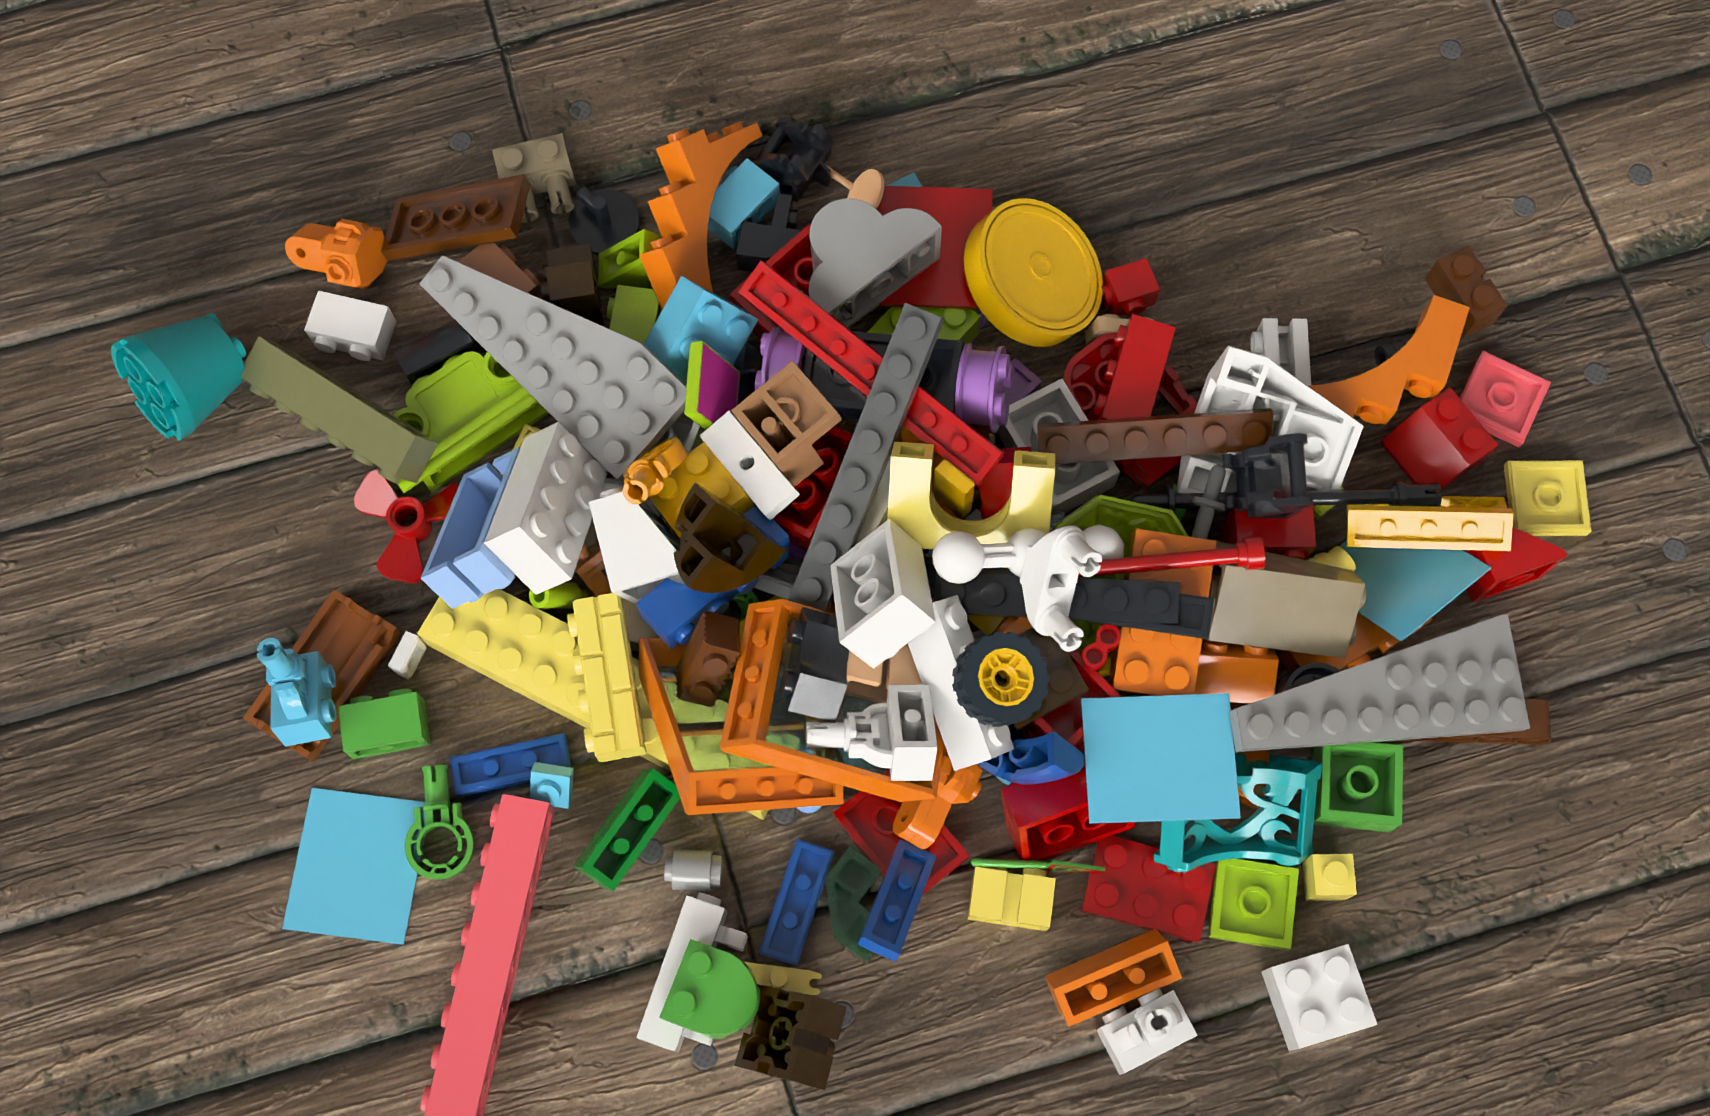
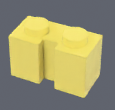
(1012, 898)

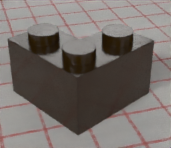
(573, 282)

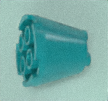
(180, 372)

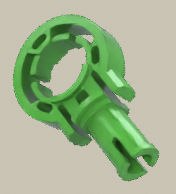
(438, 799)

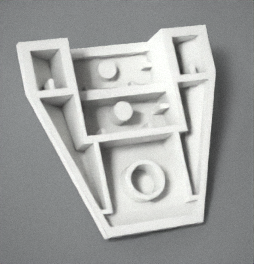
(1255, 382)

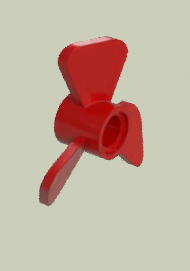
(402, 556)

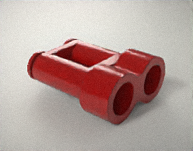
(1096, 654)

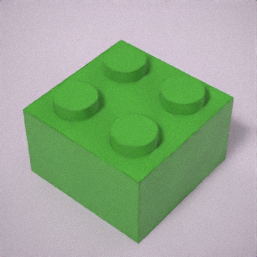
(1359, 786)

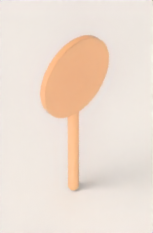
(867, 187)

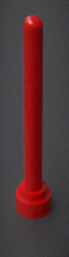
(1246, 554)

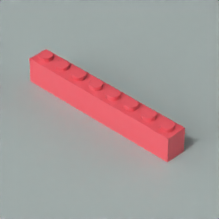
(490, 958)

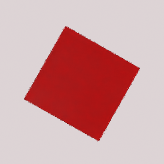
(957, 212)

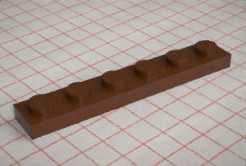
(1156, 436)

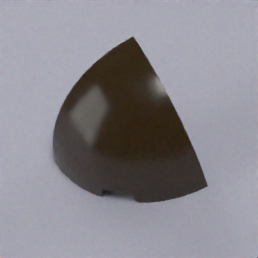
(720, 545)

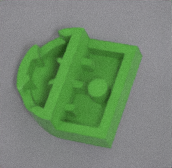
(711, 993)

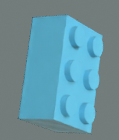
(696, 316)

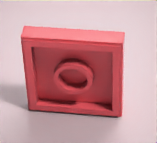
(1503, 397)

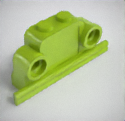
(468, 411)

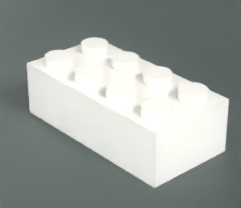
(546, 508)

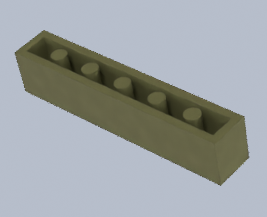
(337, 410)

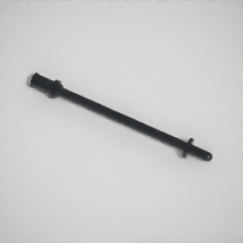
(1395, 495)

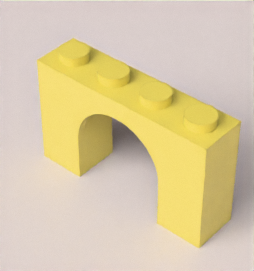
(920, 516)

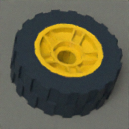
(1013, 660)

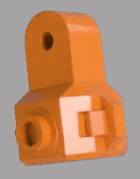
(346, 252)
(923, 819)

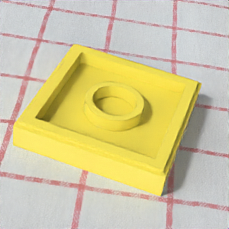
(1548, 497)

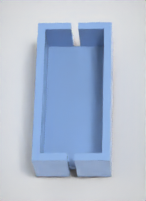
(460, 562)

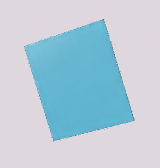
(1411, 584)
(1160, 758)
(353, 867)

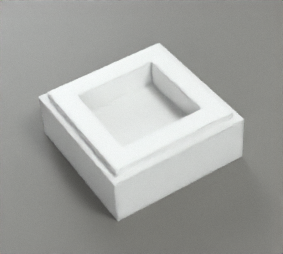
(407, 655)

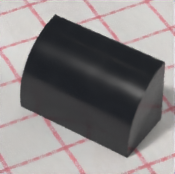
(432, 350)

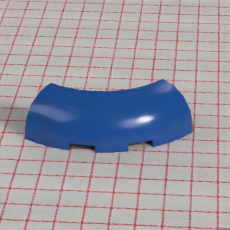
(1036, 759)

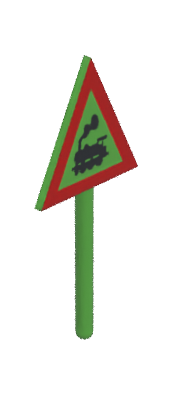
(1050, 867)

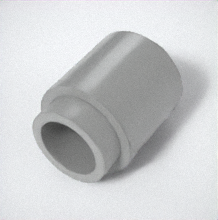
(694, 870)

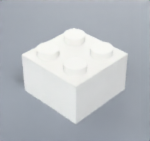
(1318, 997)

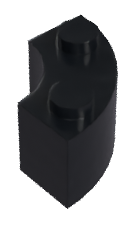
(816, 666)

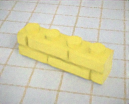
(608, 678)

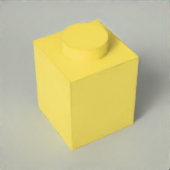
(1329, 877)

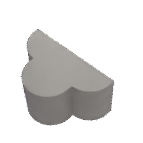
(866, 255)

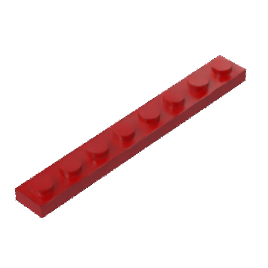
(860, 364)

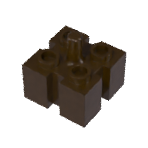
(792, 1037)

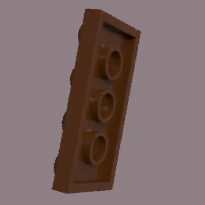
(456, 217)

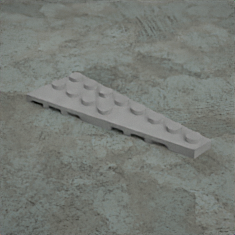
(1429, 690)

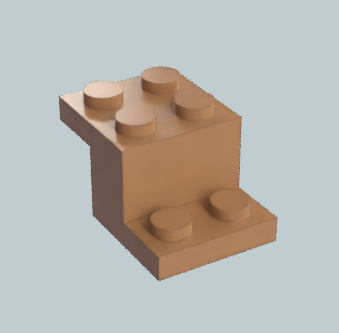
(786, 420)

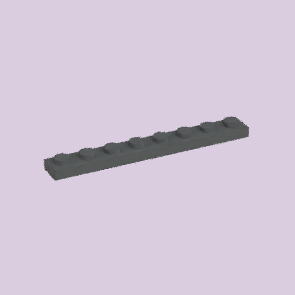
(867, 454)

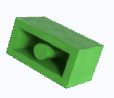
(383, 724)

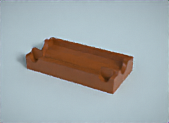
(349, 641)

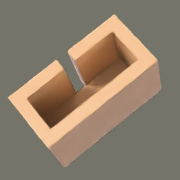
(873, 683)

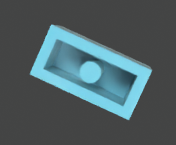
(743, 196)

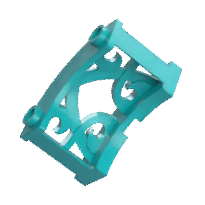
(1282, 779)

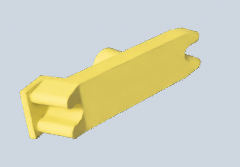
(785, 978)

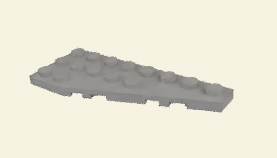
(585, 375)

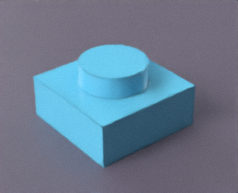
(552, 784)

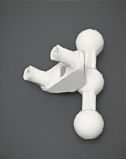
(1046, 566)

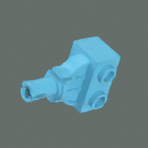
(299, 693)

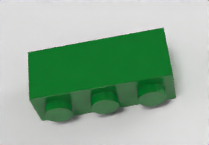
(628, 829)

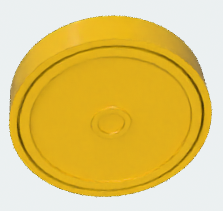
(1033, 272)

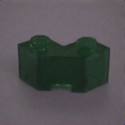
(846, 890)

